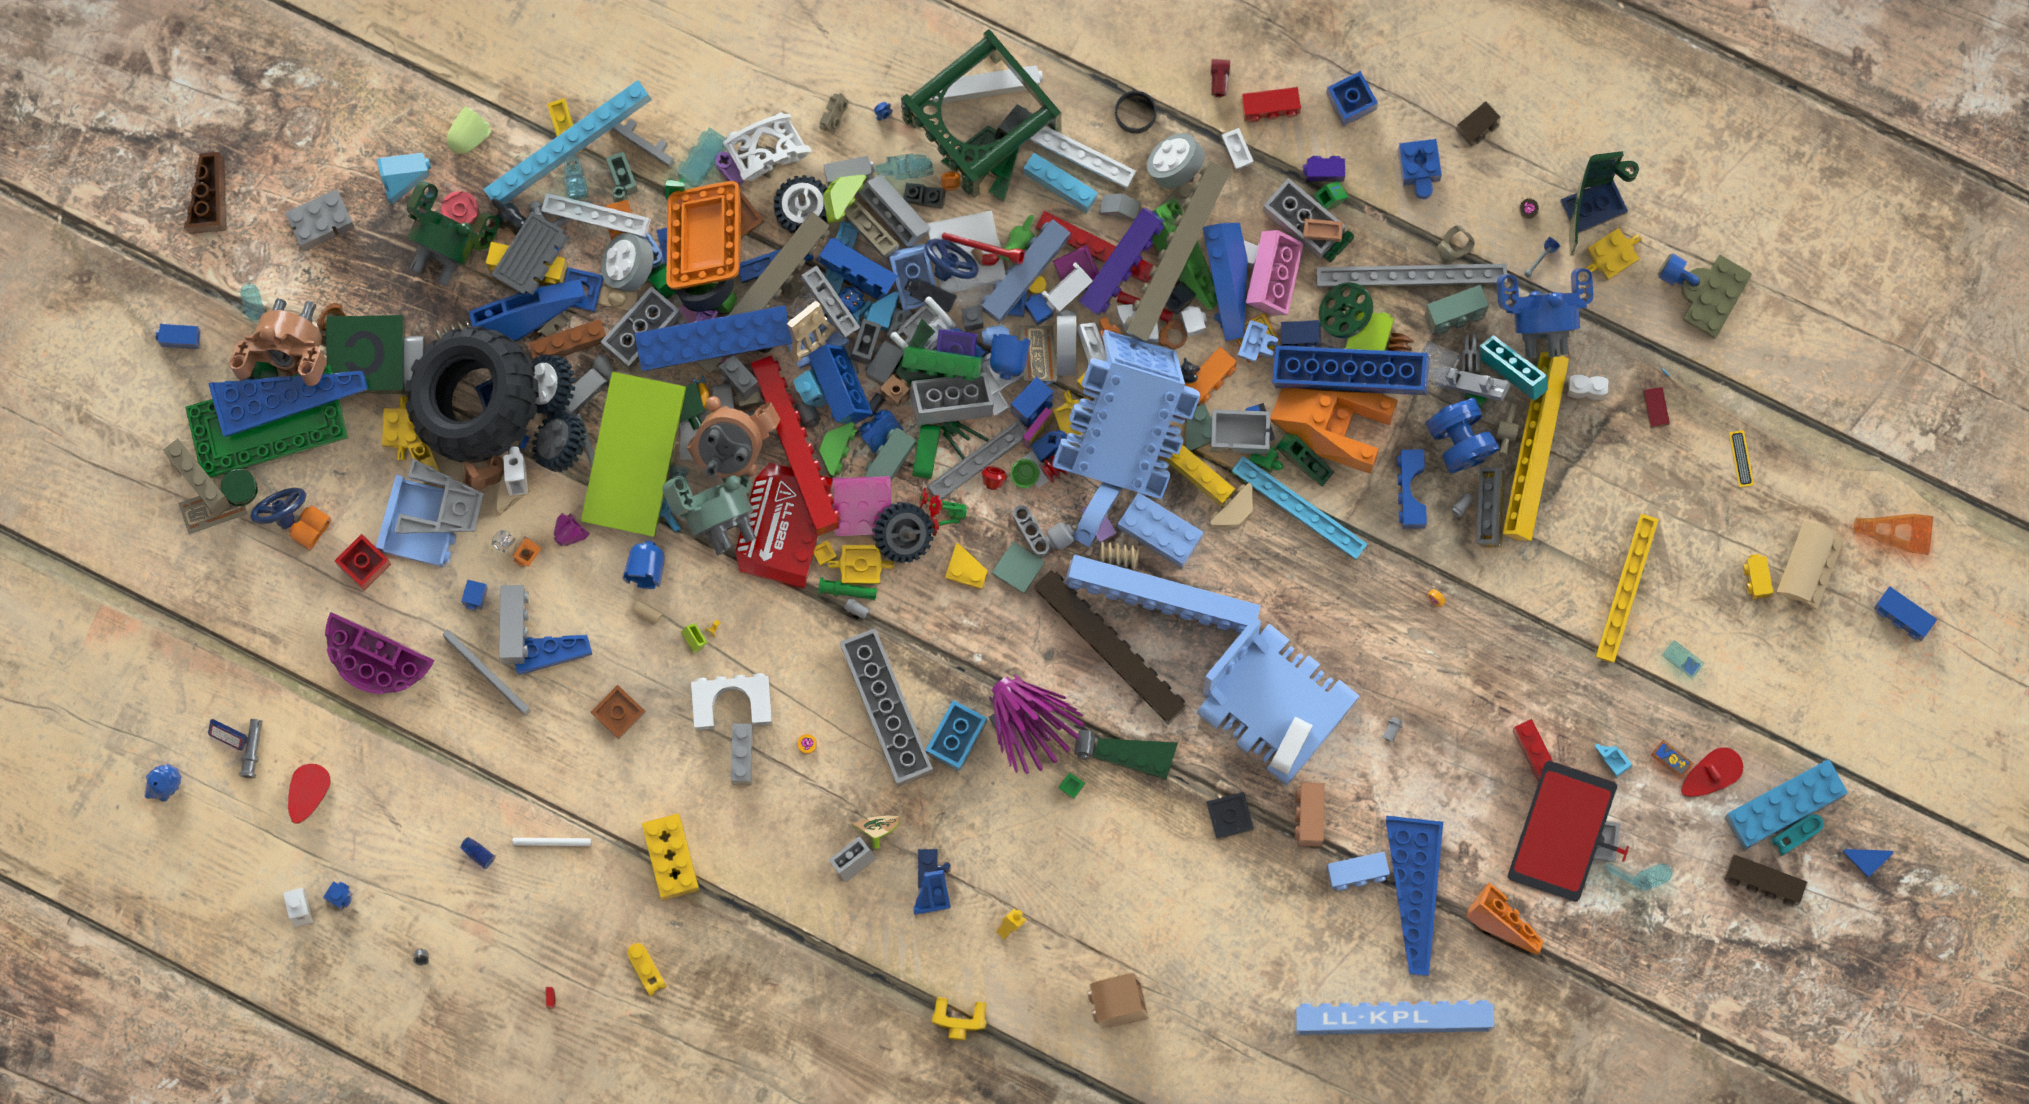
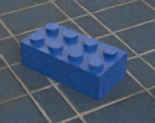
(840, 384)

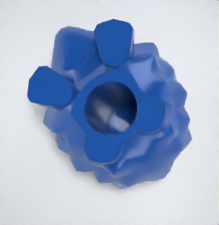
(162, 782)

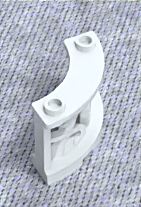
(794, 146)

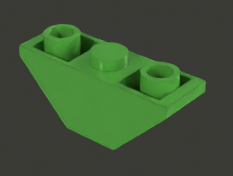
(836, 448)

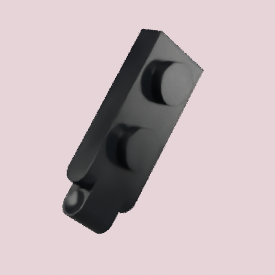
(921, 290)

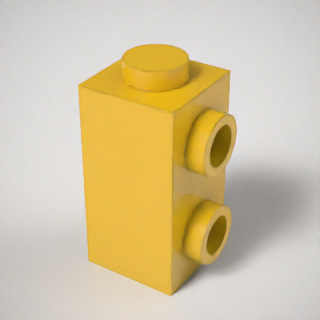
(1758, 577)

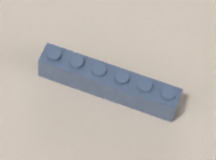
(1022, 276)

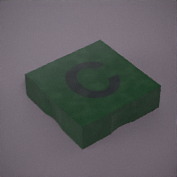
(370, 346)

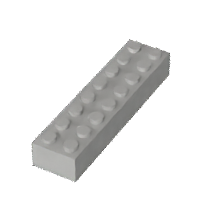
(886, 707)

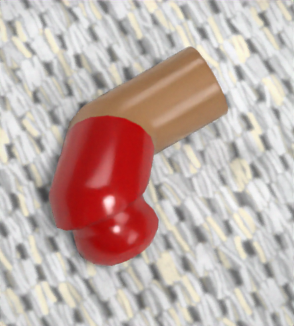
(985, 259)

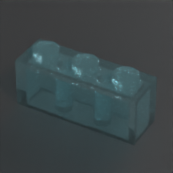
(701, 158)

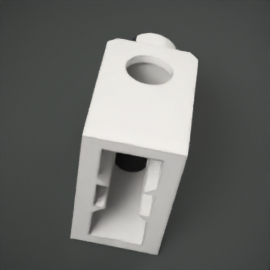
(515, 472)
(298, 906)

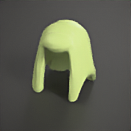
(467, 131)

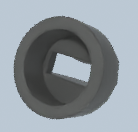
(421, 957)

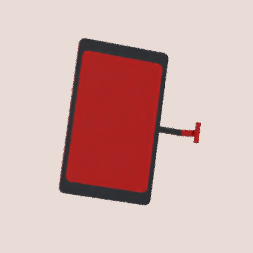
(1563, 831)

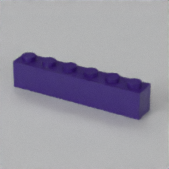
(1121, 261)

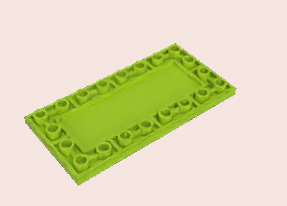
(633, 454)

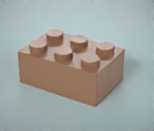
(1310, 814)

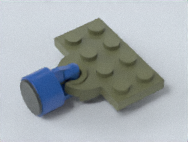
(1709, 291)

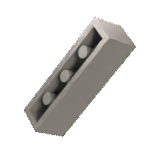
(894, 210)
(512, 624)

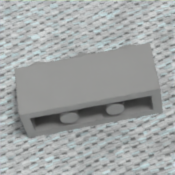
(741, 754)

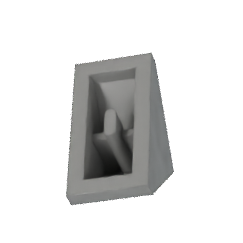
(1120, 206)

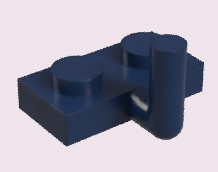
(929, 863)

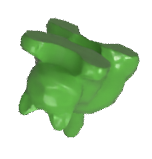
(1020, 237)

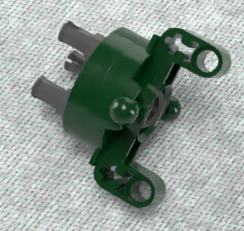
(442, 237)

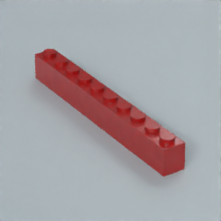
(795, 446)

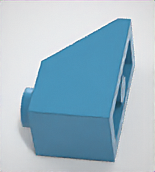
(882, 311)

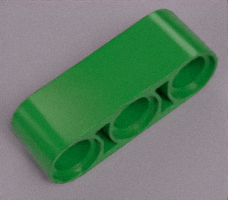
(926, 451)

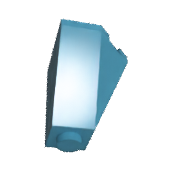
(402, 173)

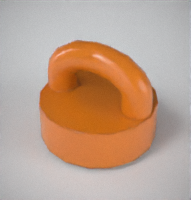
(950, 180)

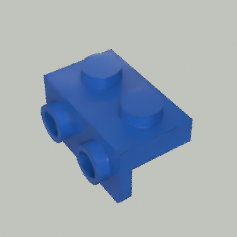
(876, 431)

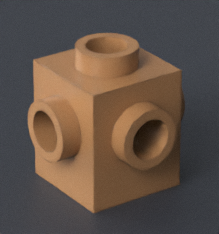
(895, 385)

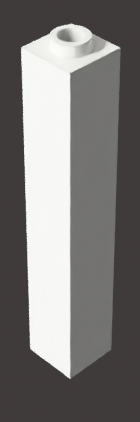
(988, 85)

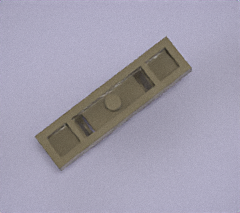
(870, 229)

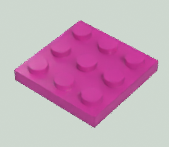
(860, 502)

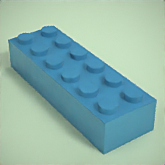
(1786, 804)

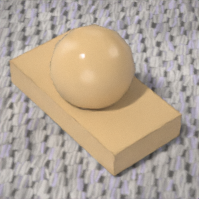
(617, 298)

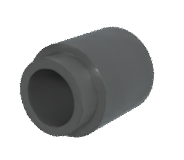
(808, 414)
(1085, 745)

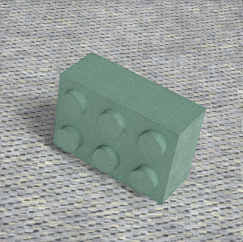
(1456, 310)

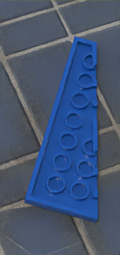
(1415, 863)

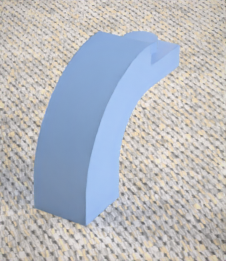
(1096, 512)

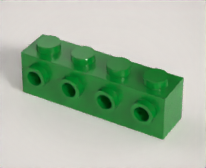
(942, 362)

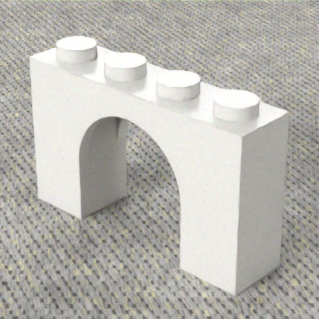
(706, 692)

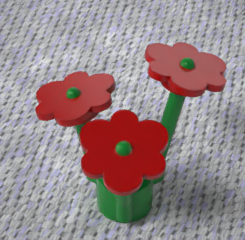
(955, 510)

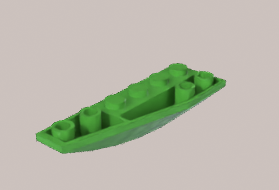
(1195, 272)

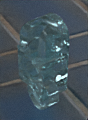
(906, 166)

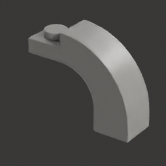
(1066, 343)

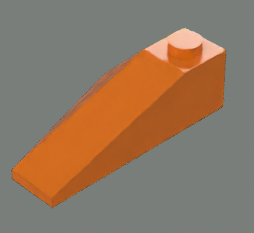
(1495, 916)

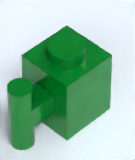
(658, 281)

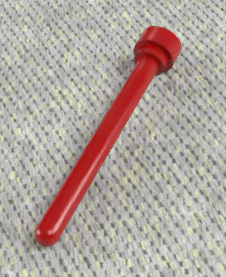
(1015, 255)

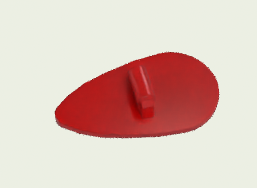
(1713, 773)
(307, 791)

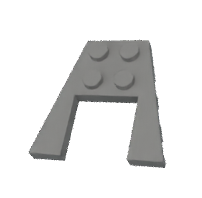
(458, 507)

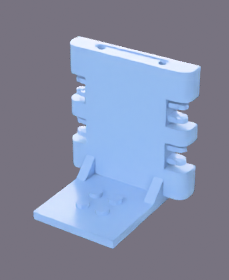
(1130, 417)
(1268, 692)

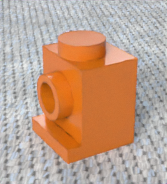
(533, 549)

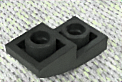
(924, 196)

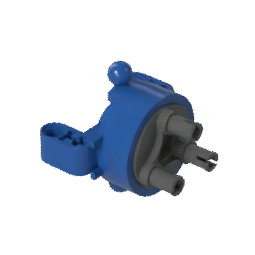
(1546, 313)

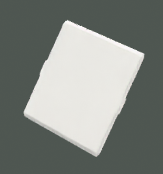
(974, 227)

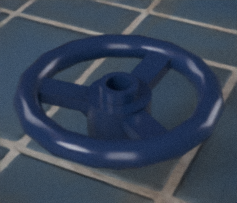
(949, 263)
(281, 510)

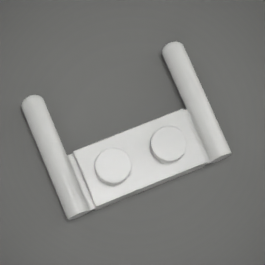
(943, 321)

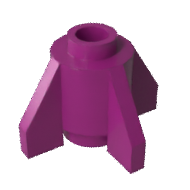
(568, 530)

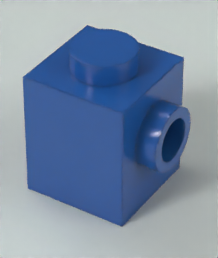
(338, 895)

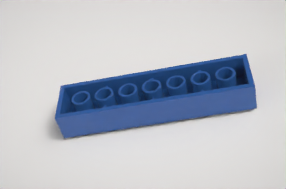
(713, 338)
(1351, 370)

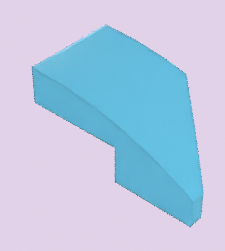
(1614, 759)

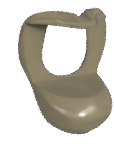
(1447, 252)

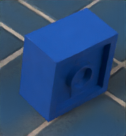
(1032, 402)

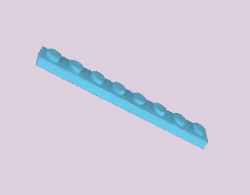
(1299, 508)

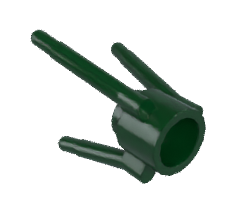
(954, 428)

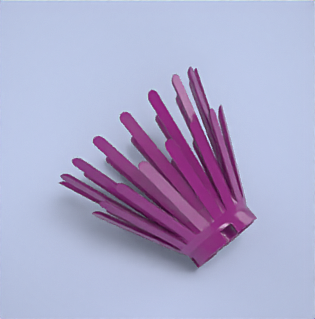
(1010, 703)

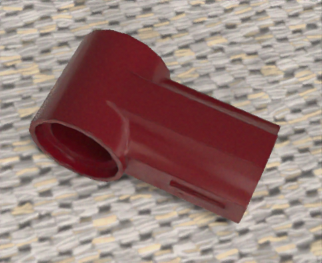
(1220, 72)

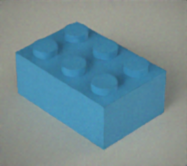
(956, 736)

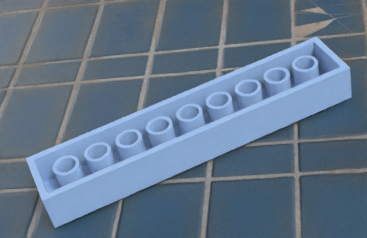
(1160, 594)

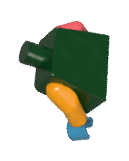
(694, 403)

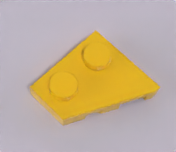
(966, 569)

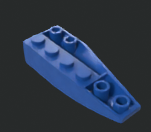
(522, 314)

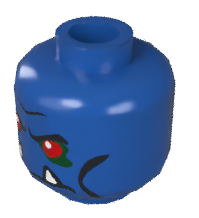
(852, 299)

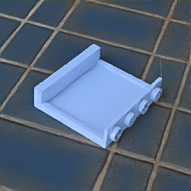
(420, 502)

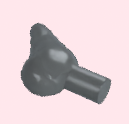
(897, 320)

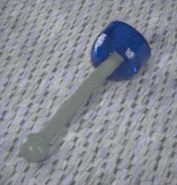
(1550, 246)

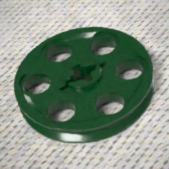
(1341, 305)

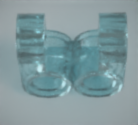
(575, 180)

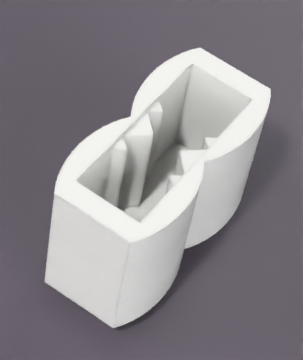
(1592, 388)

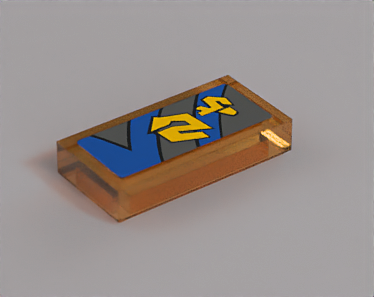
(1672, 759)

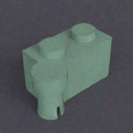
(622, 177)

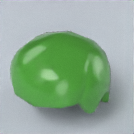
(1024, 473)

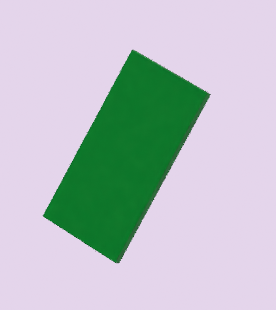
(264, 443)

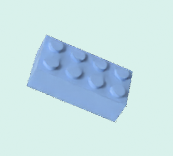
(1160, 530)

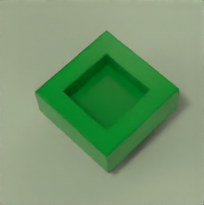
(1071, 785)

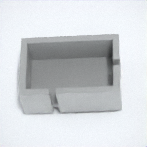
(316, 218)
(1240, 431)

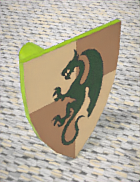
(877, 827)

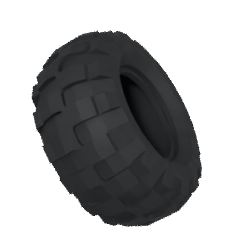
(440, 372)

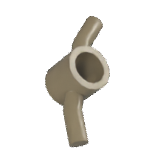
(1507, 431)

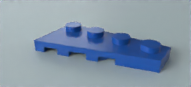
(553, 651)

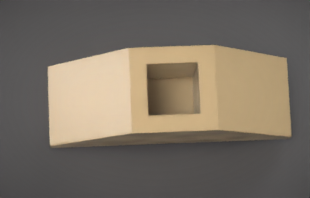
(1235, 510)

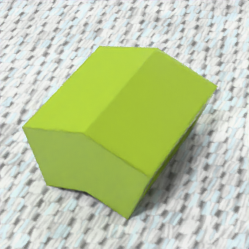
(694, 637)

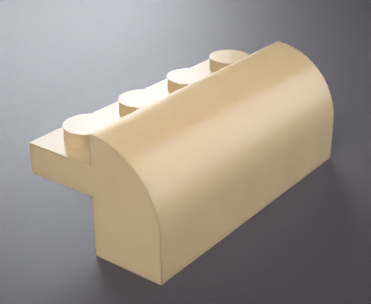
(1810, 564)

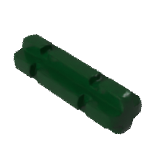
(1338, 247)

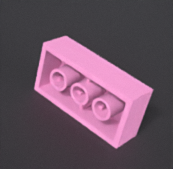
(1274, 272)

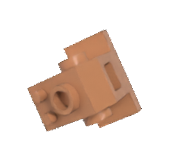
(486, 476)

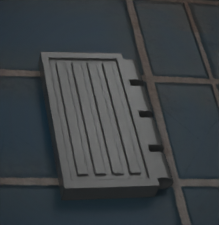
(528, 254)

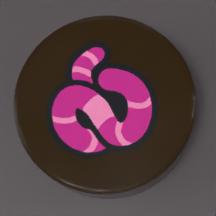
(1529, 208)

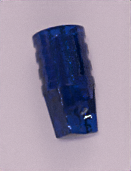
(477, 852)

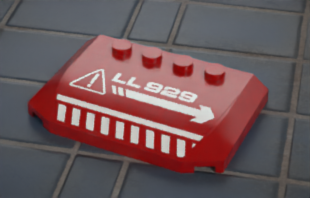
(782, 529)

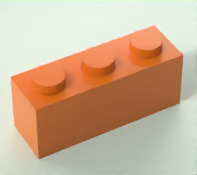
(1213, 373)

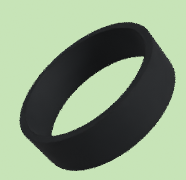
(1135, 130)

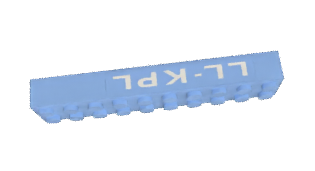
(1394, 1018)

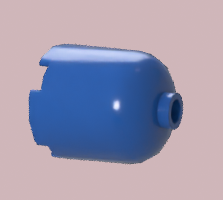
(1008, 355)
(645, 565)

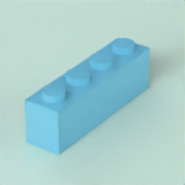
(1060, 183)

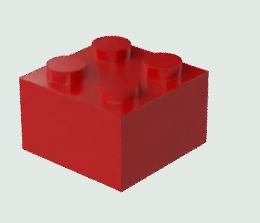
(362, 562)

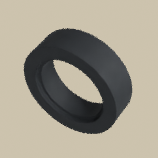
(708, 300)

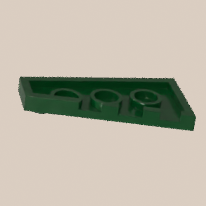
(1142, 756)

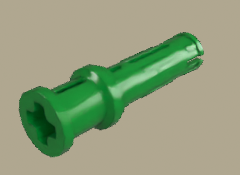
(838, 588)

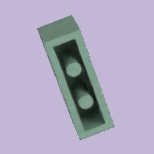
(892, 455)

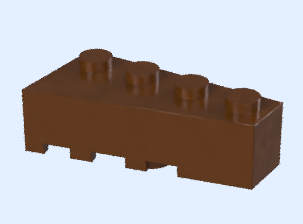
(208, 198)

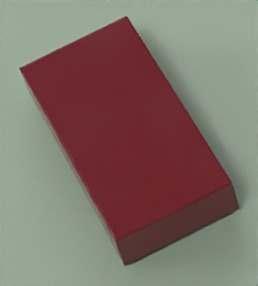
(1656, 407)

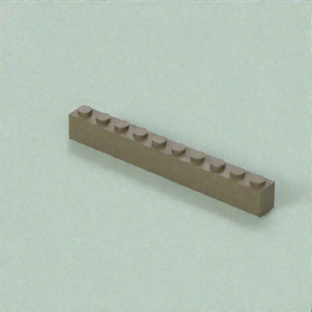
(1177, 251)
(777, 273)

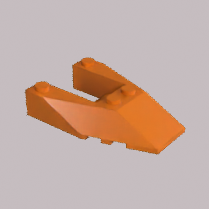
(1324, 417)

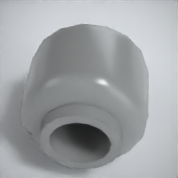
(1060, 536)

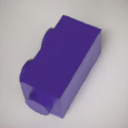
(1324, 169)

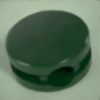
(239, 487)

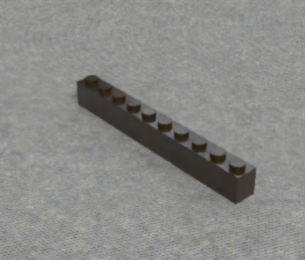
(1110, 647)

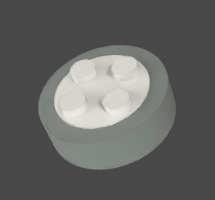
(1175, 160)
(627, 262)

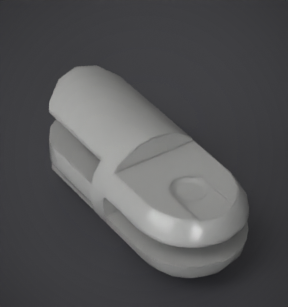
(1470, 354)

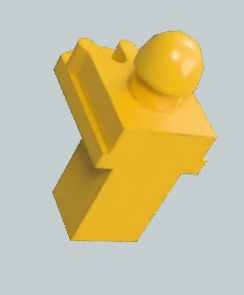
(1011, 922)

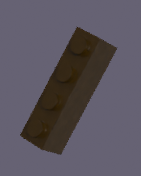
(1765, 880)

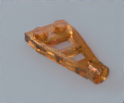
(1920, 532)

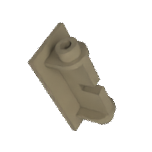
(837, 105)
(549, 329)

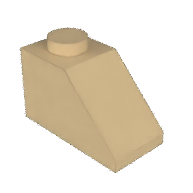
(505, 501)

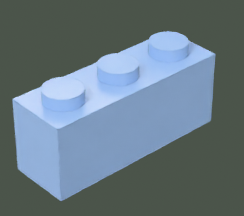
(1358, 871)

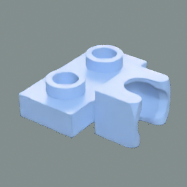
(1256, 342)

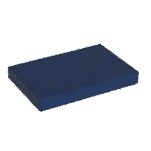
(1597, 206)

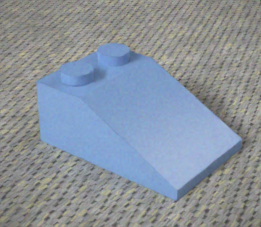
(911, 264)

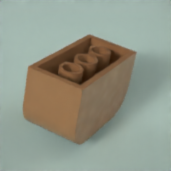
(1118, 1000)

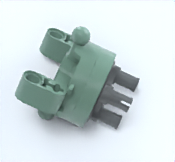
(714, 509)

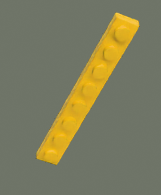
(1627, 588)

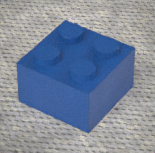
(1352, 98)

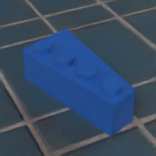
(856, 269)

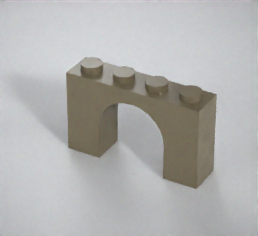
(197, 478)

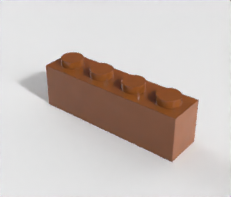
(569, 340)

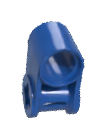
(1047, 445)

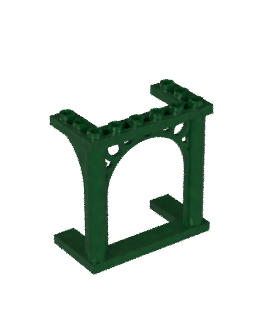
(978, 169)

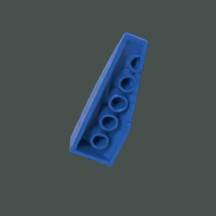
(1229, 274)

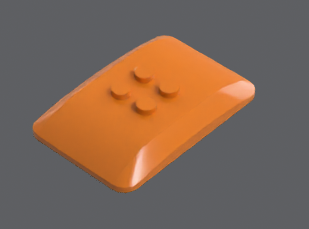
(703, 235)

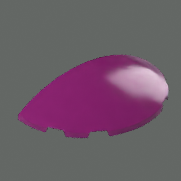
(372, 659)

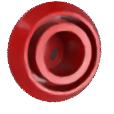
(993, 477)

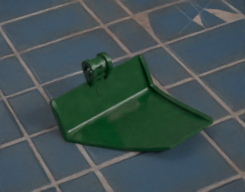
(1598, 172)

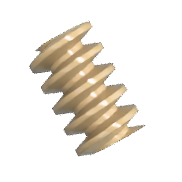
(1119, 555)

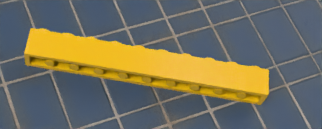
(1535, 451)
(1195, 471)

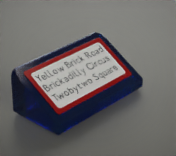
(227, 734)

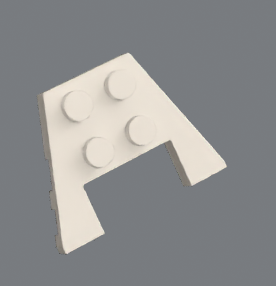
(997, 384)

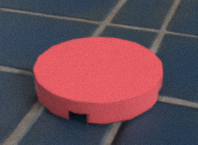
(460, 207)

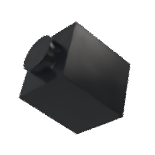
(1180, 298)

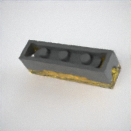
(1490, 507)

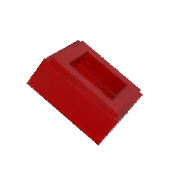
(550, 997)

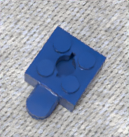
(1420, 165)

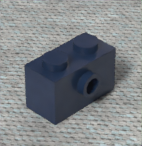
(1301, 333)

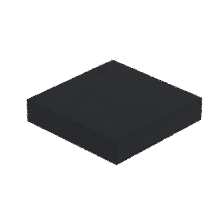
(1230, 815)

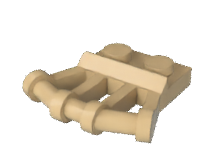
(803, 325)

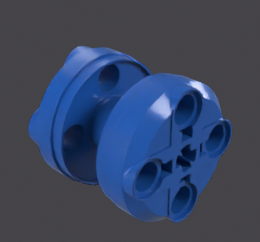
(1468, 448)

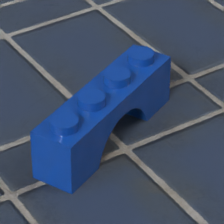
(1413, 513)

